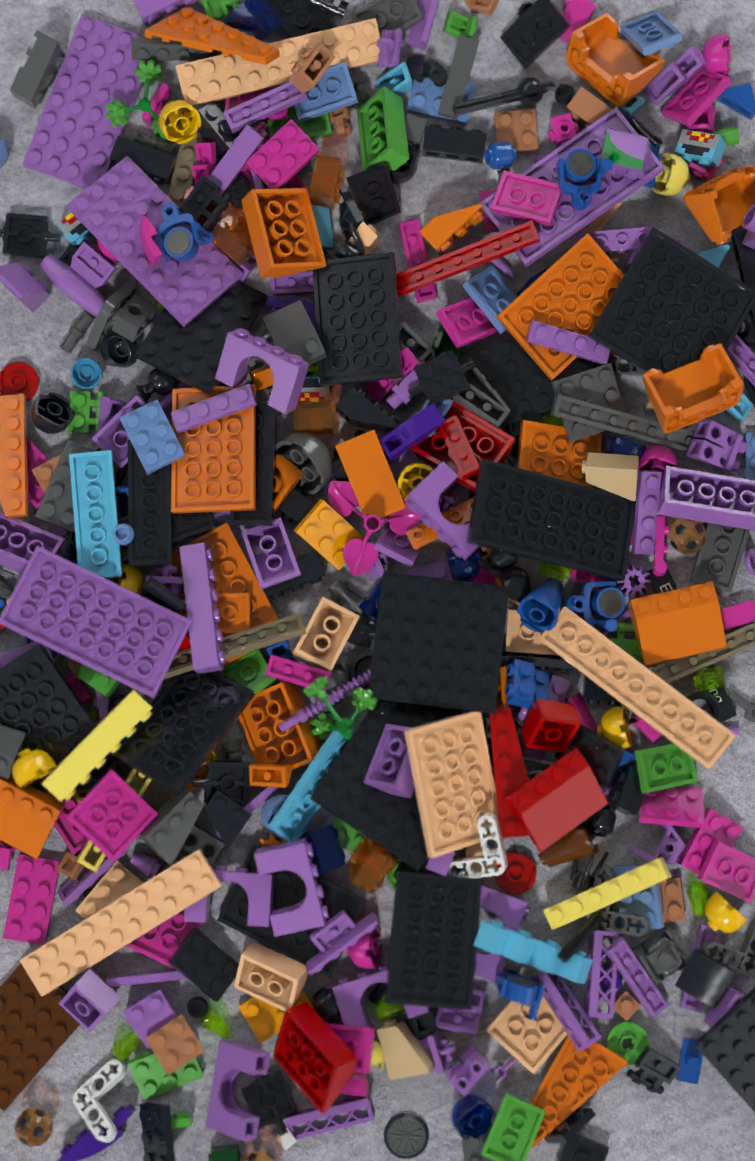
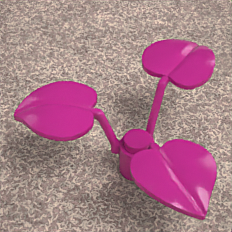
(357, 553)

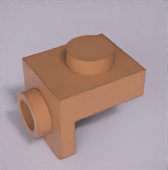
(482, 6)

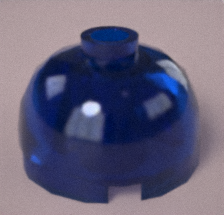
(622, 447)
(464, 569)
(472, 1116)

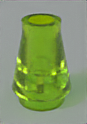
(697, 896)
(385, 1011)
(215, 1023)
(125, 1046)

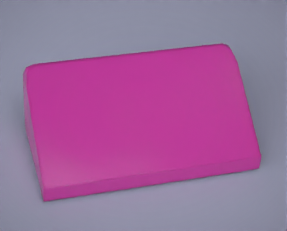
(583, 711)

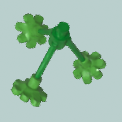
(120, 112)
(324, 724)

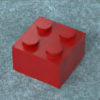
(550, 725)

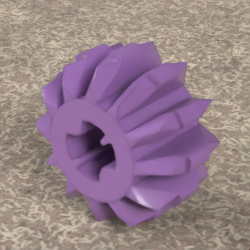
(639, 579)

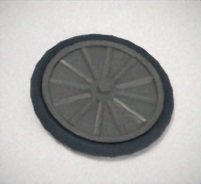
(406, 1138)

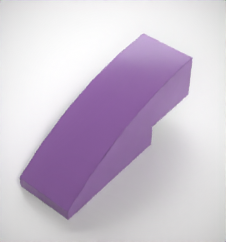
(675, 75)

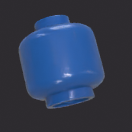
(500, 155)

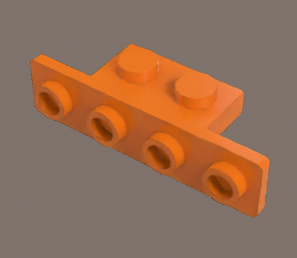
(422, 535)

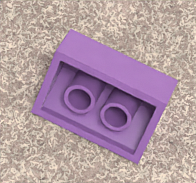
(391, 764)

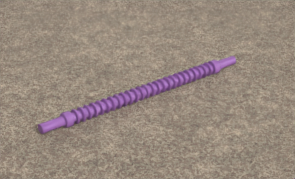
(302, 715)

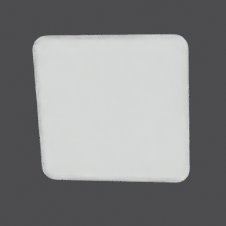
(286, 1140)

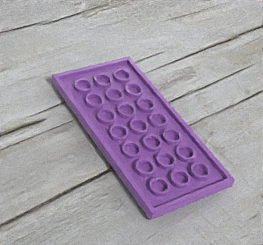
(73, 131)
(113, 214)
(567, 219)
(95, 622)

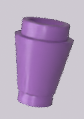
(147, 865)

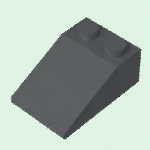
(295, 333)

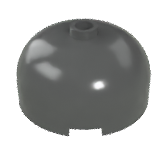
(311, 456)

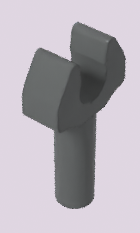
(743, 704)

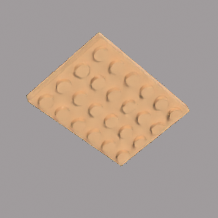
(451, 780)

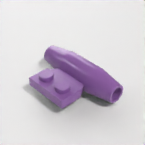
(81, 279)

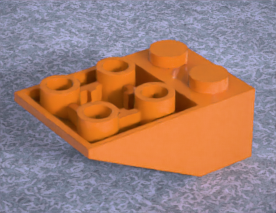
(447, 228)

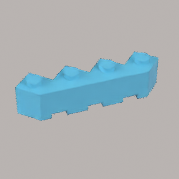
(532, 951)

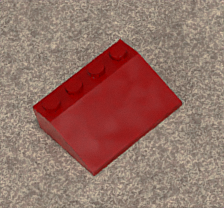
(484, 438)
(556, 799)
(313, 1055)

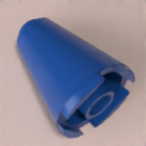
(542, 606)

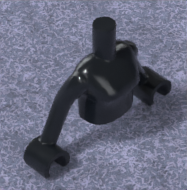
(348, 249)

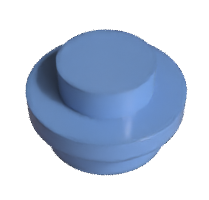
(123, 534)

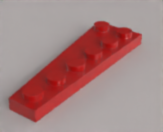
(508, 768)

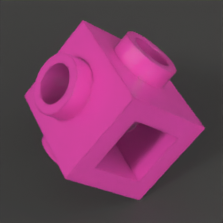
(562, 129)

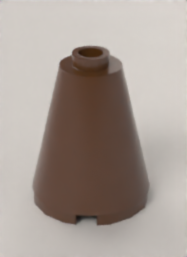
(570, 847)

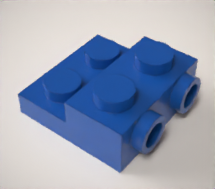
(526, 684)

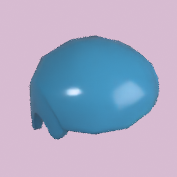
(86, 373)

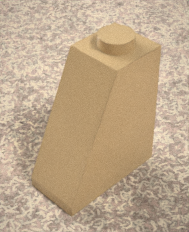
(613, 473)
(403, 1051)

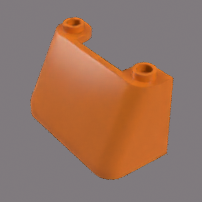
(608, 62)
(722, 202)
(694, 389)

